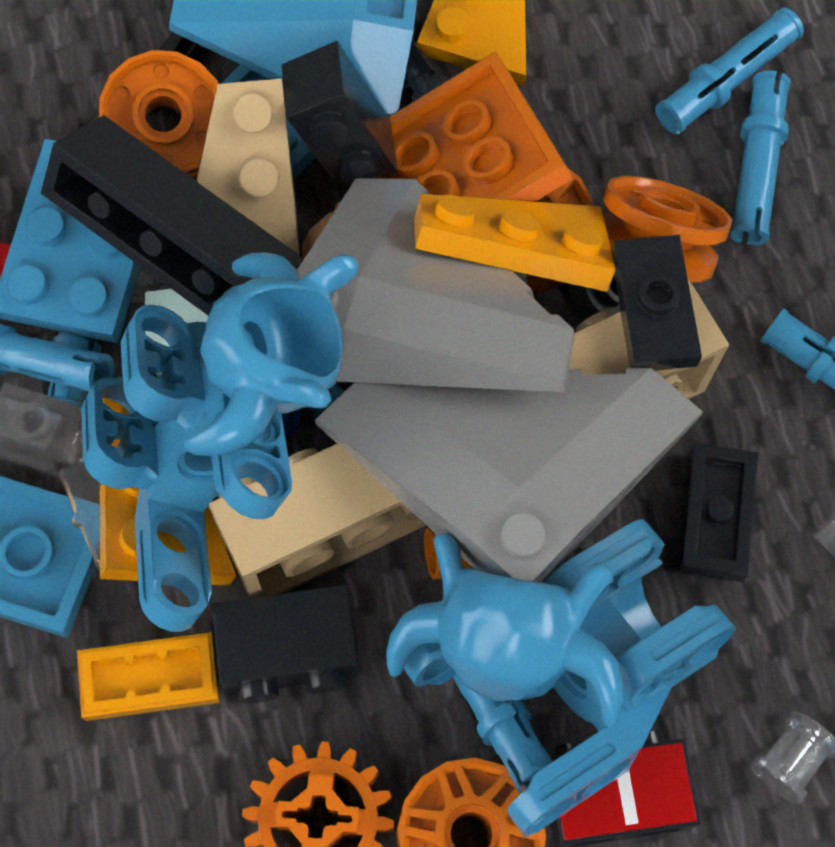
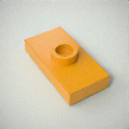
(148, 676)

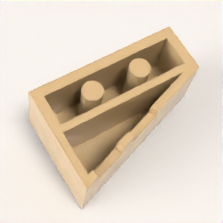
(250, 156)

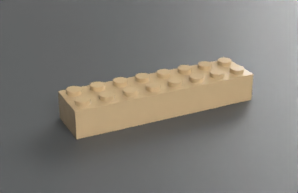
(345, 513)

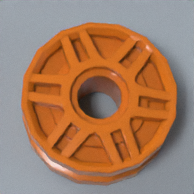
(163, 81)
(657, 208)
(458, 791)

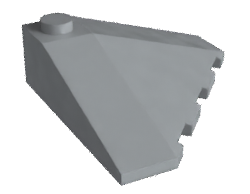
(431, 314)
(512, 469)

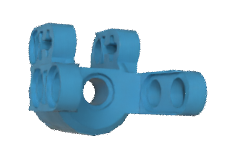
(170, 480)
(649, 660)

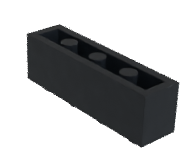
(154, 212)

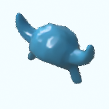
(271, 347)
(511, 633)

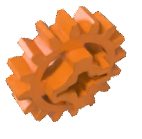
(321, 788)

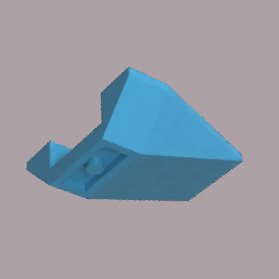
(275, 31)

